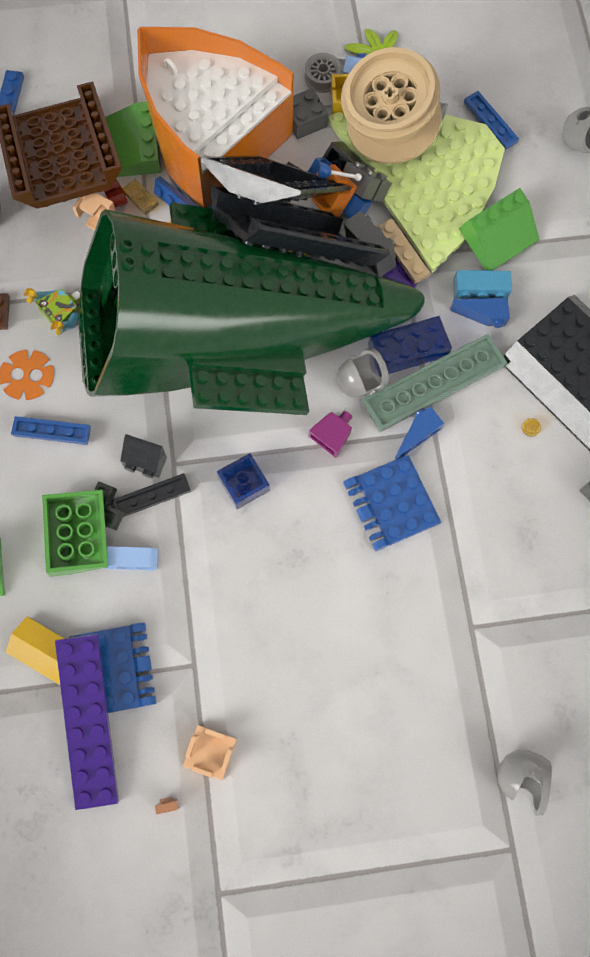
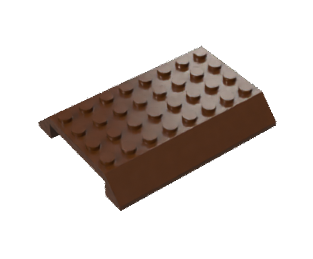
(58, 150)

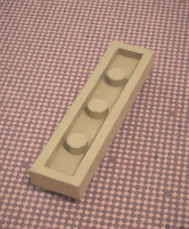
(404, 252)

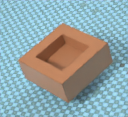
(167, 805)

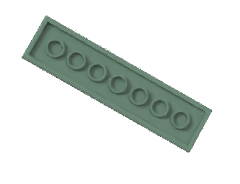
(434, 382)

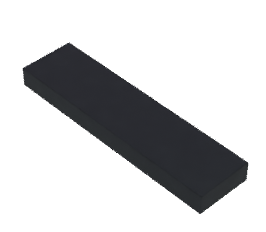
(152, 495)

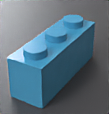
(482, 284)

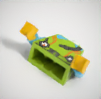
(56, 307)

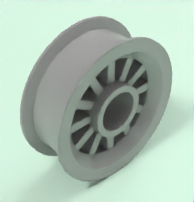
(319, 71)

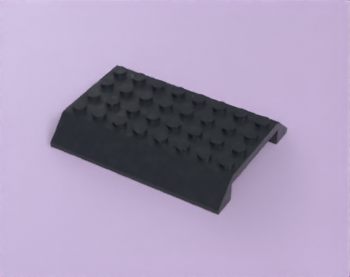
(292, 228)
(555, 365)

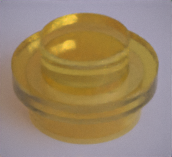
(531, 427)

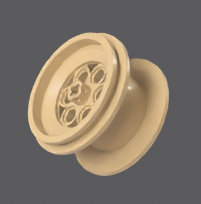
(387, 86)

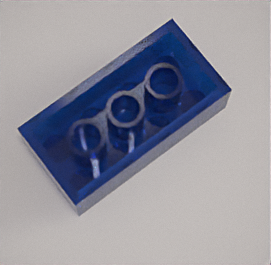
(411, 345)

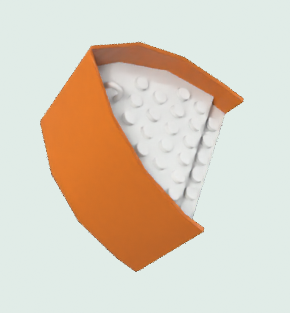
(211, 101)

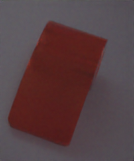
(116, 194)

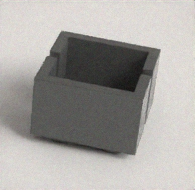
(308, 113)
(372, 184)

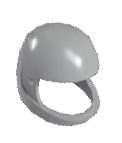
(577, 130)
(356, 376)
(526, 771)

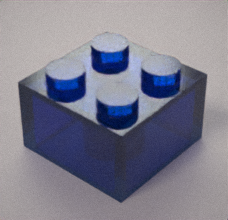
(243, 481)

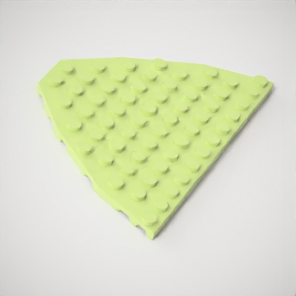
(440, 186)

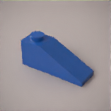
(484, 311)
(423, 427)

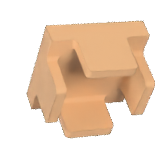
(93, 205)
(209, 752)

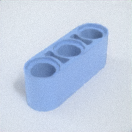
(132, 558)

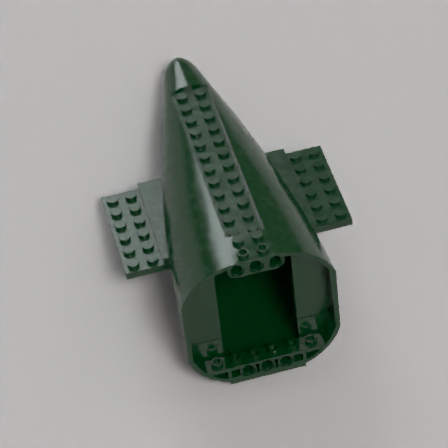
(216, 315)

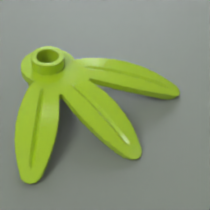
(374, 42)

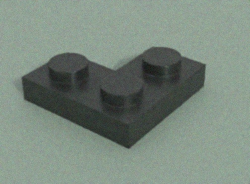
(112, 516)

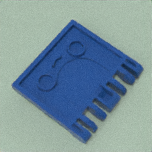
(395, 501)
(121, 667)

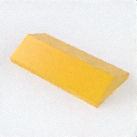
(35, 647)

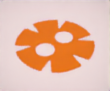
(31, 388)

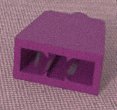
(332, 432)

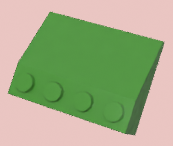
(135, 140)
(501, 230)
(74, 532)

